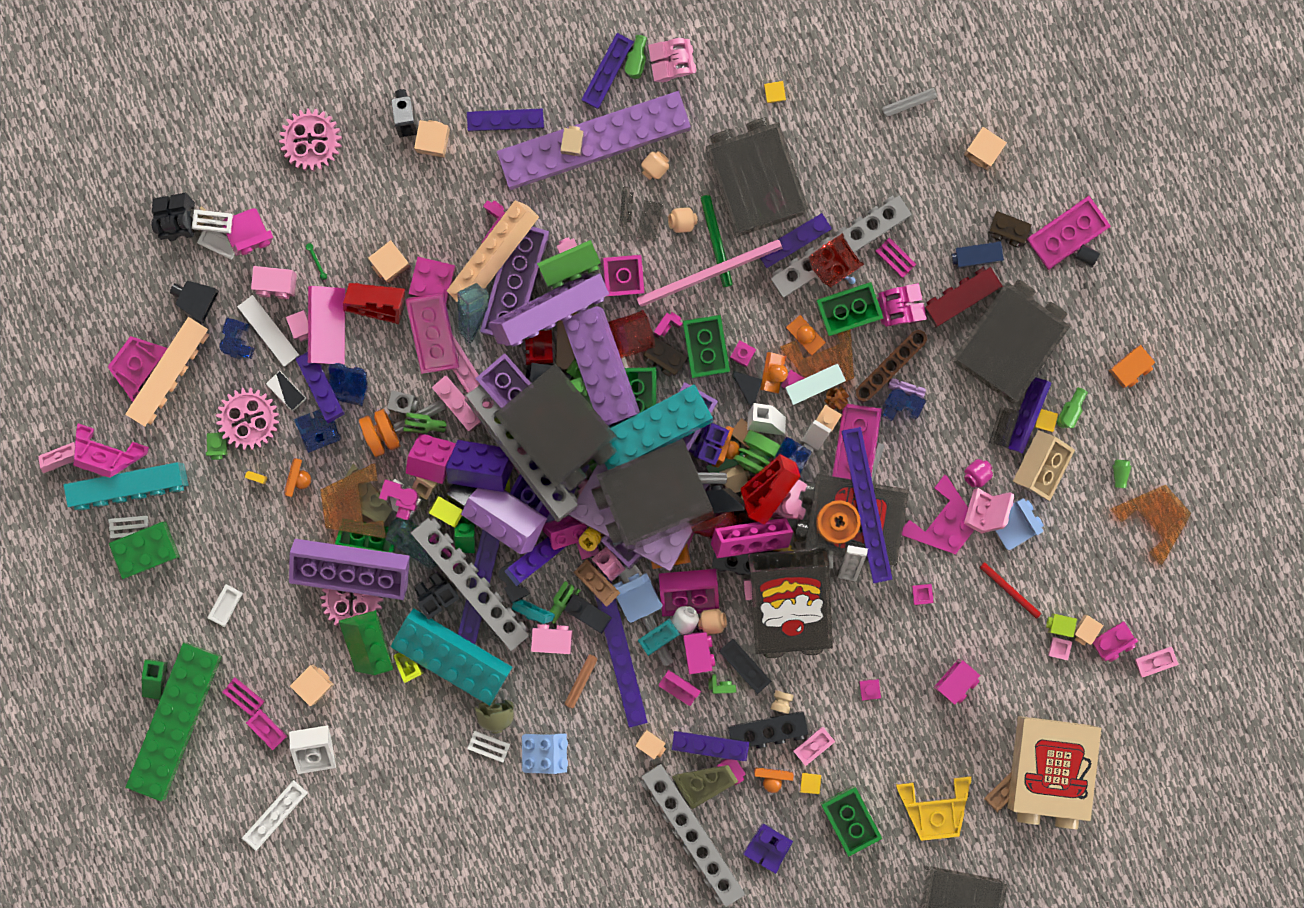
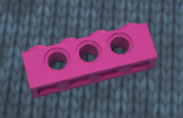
(751, 538)

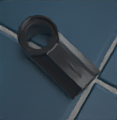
(1086, 256)

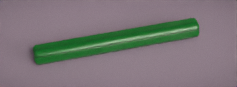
(715, 237)

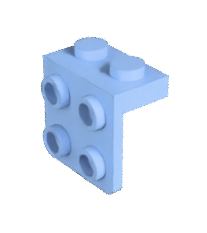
(1020, 525)
(637, 597)
(544, 753)

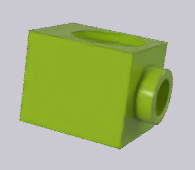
(1061, 625)

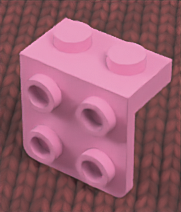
(988, 512)

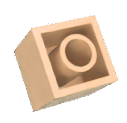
(432, 138)
(985, 148)
(388, 262)
(312, 684)

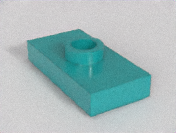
(533, 612)
(658, 637)

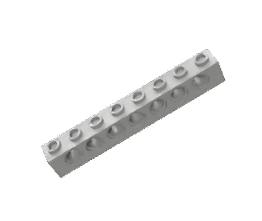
(900, 213)
(558, 509)
(511, 639)
(723, 896)

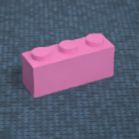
(456, 403)

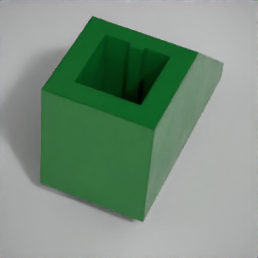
(465, 535)
(153, 678)

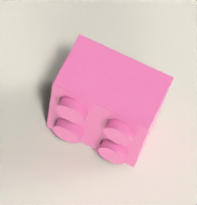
(273, 281)
(551, 640)

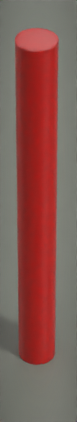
(1010, 590)

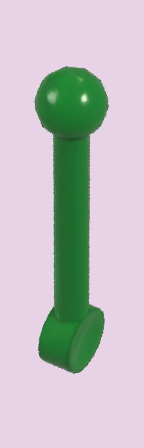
(310, 247)

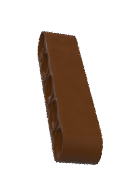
(897, 360)

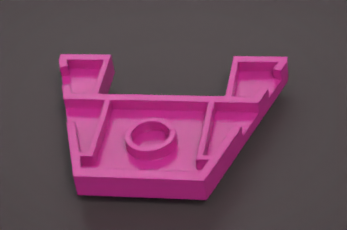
(135, 363)
(102, 458)
(948, 528)

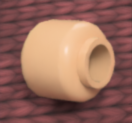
(655, 165)
(682, 220)
(712, 621)

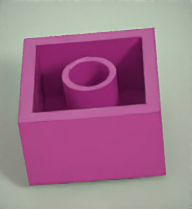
(623, 275)
(431, 278)
(429, 458)
(698, 652)
(957, 682)

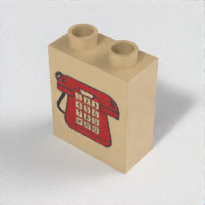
(1053, 771)

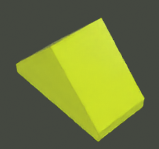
(445, 511)
(408, 668)

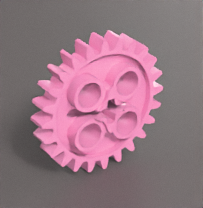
(310, 122)
(240, 402)
(334, 599)

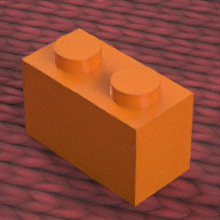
(1132, 366)

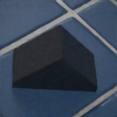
(749, 386)

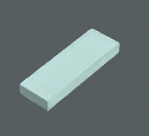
(815, 384)

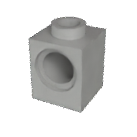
(394, 399)

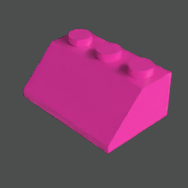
(687, 589)

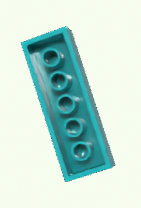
(659, 426)
(126, 485)
(451, 656)

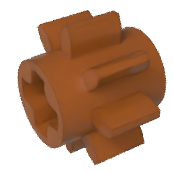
(836, 398)

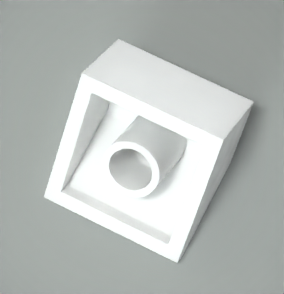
(312, 749)

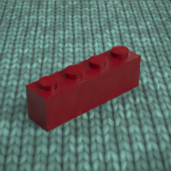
(963, 296)

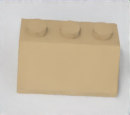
(1044, 465)

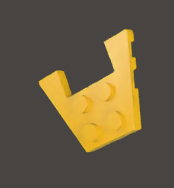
(938, 817)

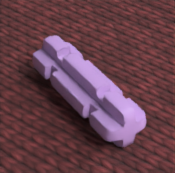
(907, 388)

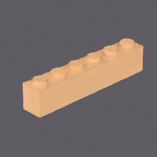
(495, 248)
(167, 370)

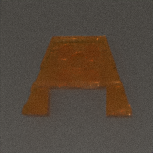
(839, 354)
(343, 504)
(1162, 512)

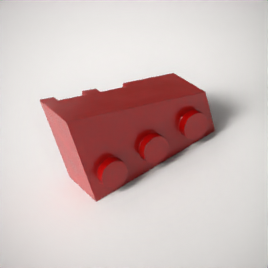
(375, 301)
(769, 488)

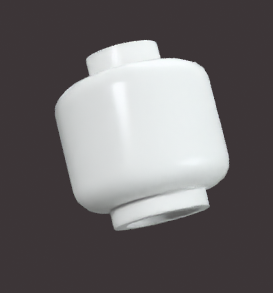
(685, 619)

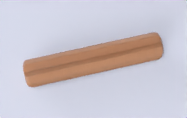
(581, 681)

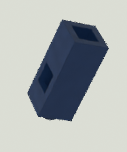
(977, 255)

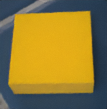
(774, 92)
(1046, 420)
(256, 477)
(810, 783)

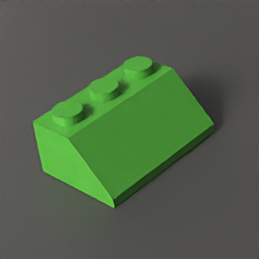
(569, 265)

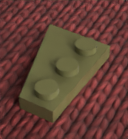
(371, 504)
(704, 784)

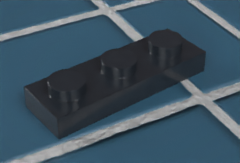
(745, 666)

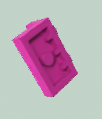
(663, 327)
(564, 532)
(1114, 641)
(679, 688)

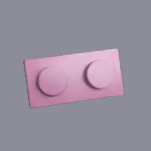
(57, 457)
(1156, 662)
(814, 746)

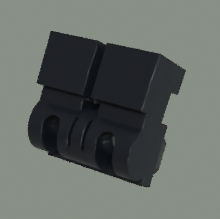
(172, 216)
(514, 592)
(439, 594)

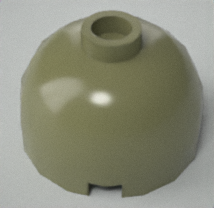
(496, 716)

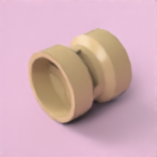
(782, 701)

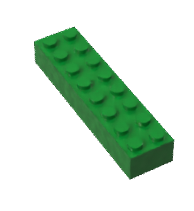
(173, 721)

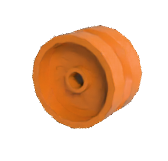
(376, 434)
(849, 522)

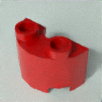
(540, 348)

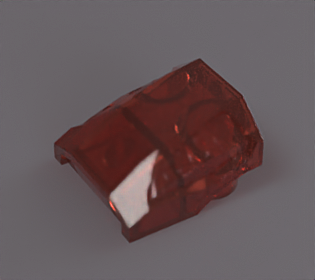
(834, 261)
(632, 334)
(707, 527)

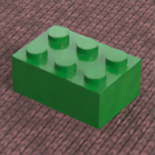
(706, 347)
(144, 550)
(851, 820)

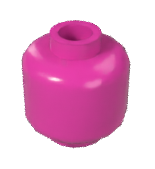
(978, 473)

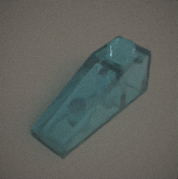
(471, 310)
(400, 536)

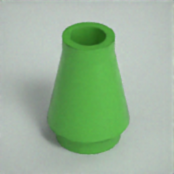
(1121, 472)

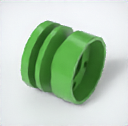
(758, 454)

